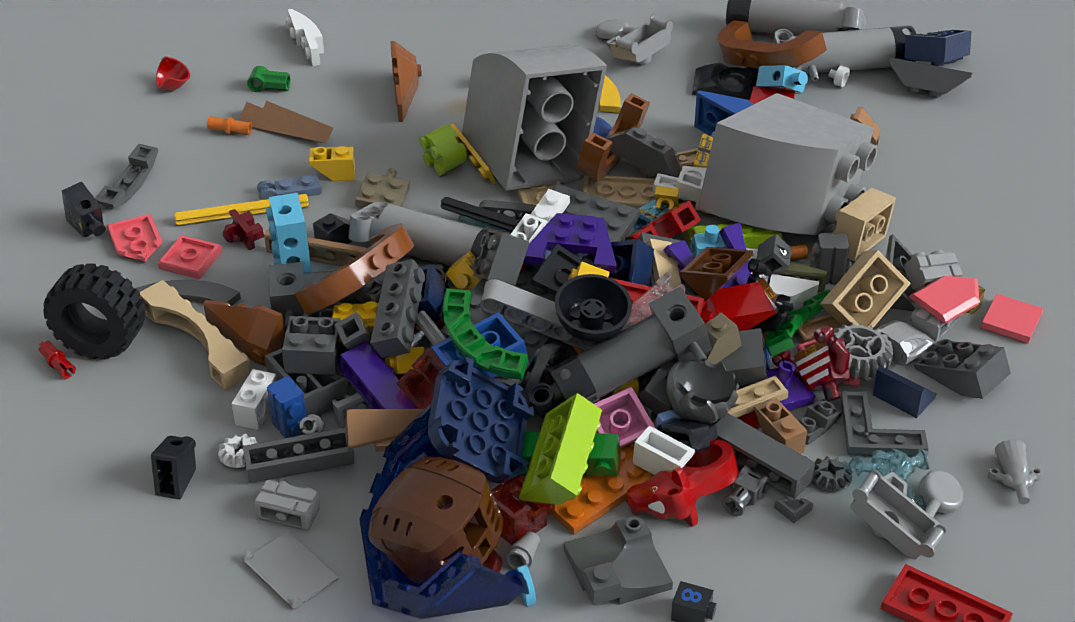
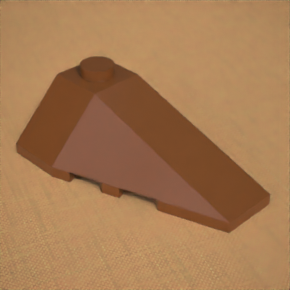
(405, 77)
(252, 330)

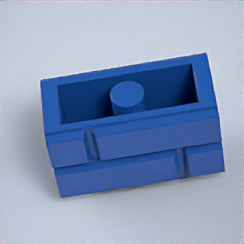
(286, 406)

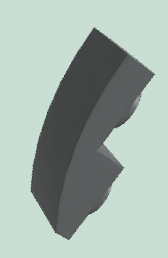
(819, 419)

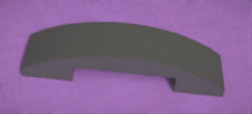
(131, 179)

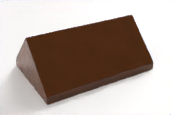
(713, 269)

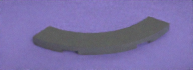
(202, 290)

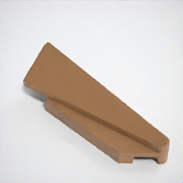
(284, 121)
(377, 426)

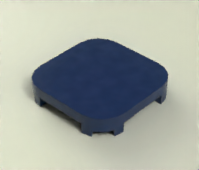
(479, 421)

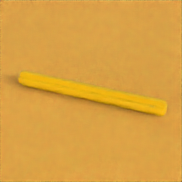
(222, 212)

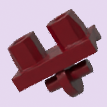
(243, 229)

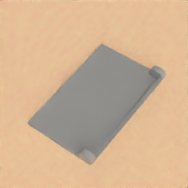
(290, 569)

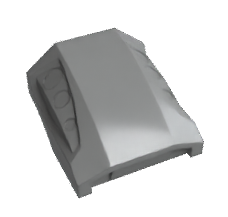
(906, 340)

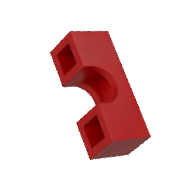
(670, 223)

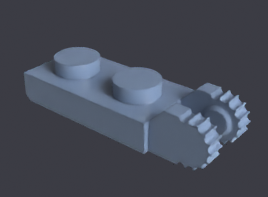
(302, 185)

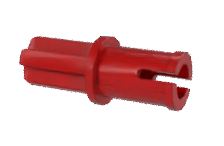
(56, 359)

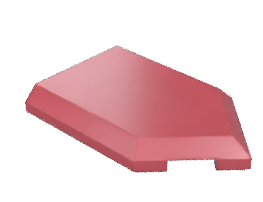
(135, 237)
(948, 297)

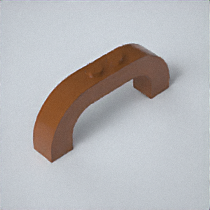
(741, 51)
(595, 155)
(386, 249)

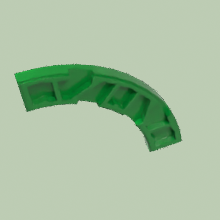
(781, 340)
(472, 344)

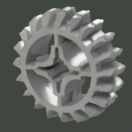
(866, 348)

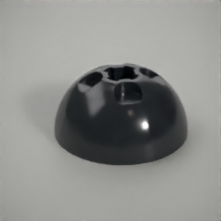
(593, 307)

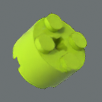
(442, 149)

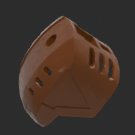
(417, 501)

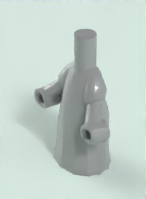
(1015, 467)

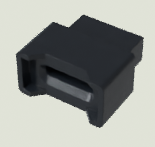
(689, 433)

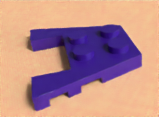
(576, 235)
(733, 239)

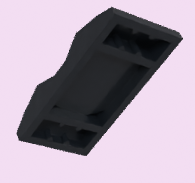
(726, 80)

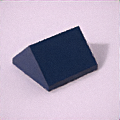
(901, 392)

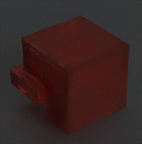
(420, 381)
(517, 514)

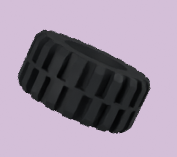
(83, 330)

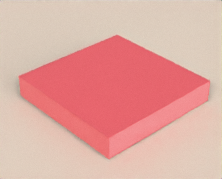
(190, 256)
(1012, 318)

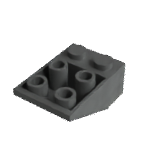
(965, 367)

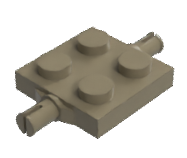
(382, 189)

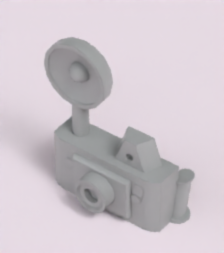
(635, 43)
(900, 520)

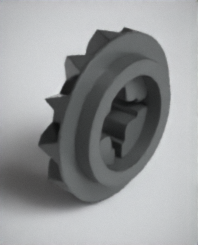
(825, 480)

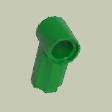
(262, 79)

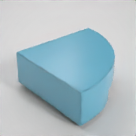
(529, 594)

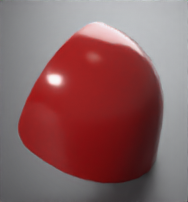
(171, 74)

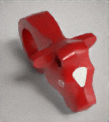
(677, 491)

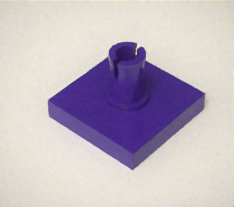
(797, 392)

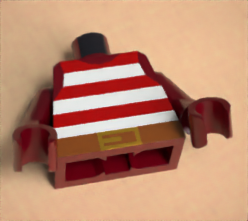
(822, 364)

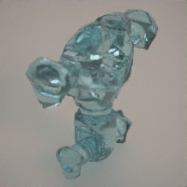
(896, 462)

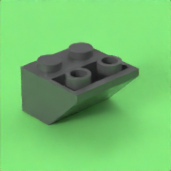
(500, 257)
(311, 345)

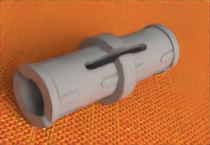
(317, 426)

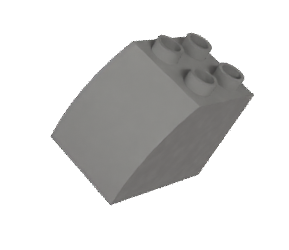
(533, 112)
(785, 166)

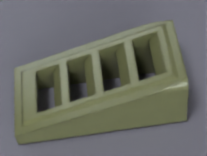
(805, 271)

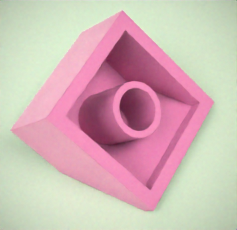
(623, 416)

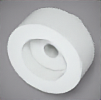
(840, 76)

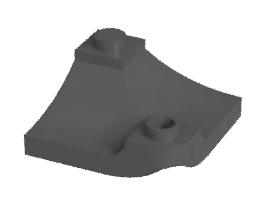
(618, 563)

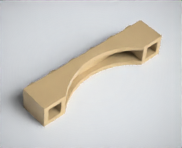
(167, 307)

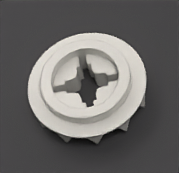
(227, 450)

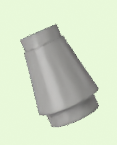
(523, 551)

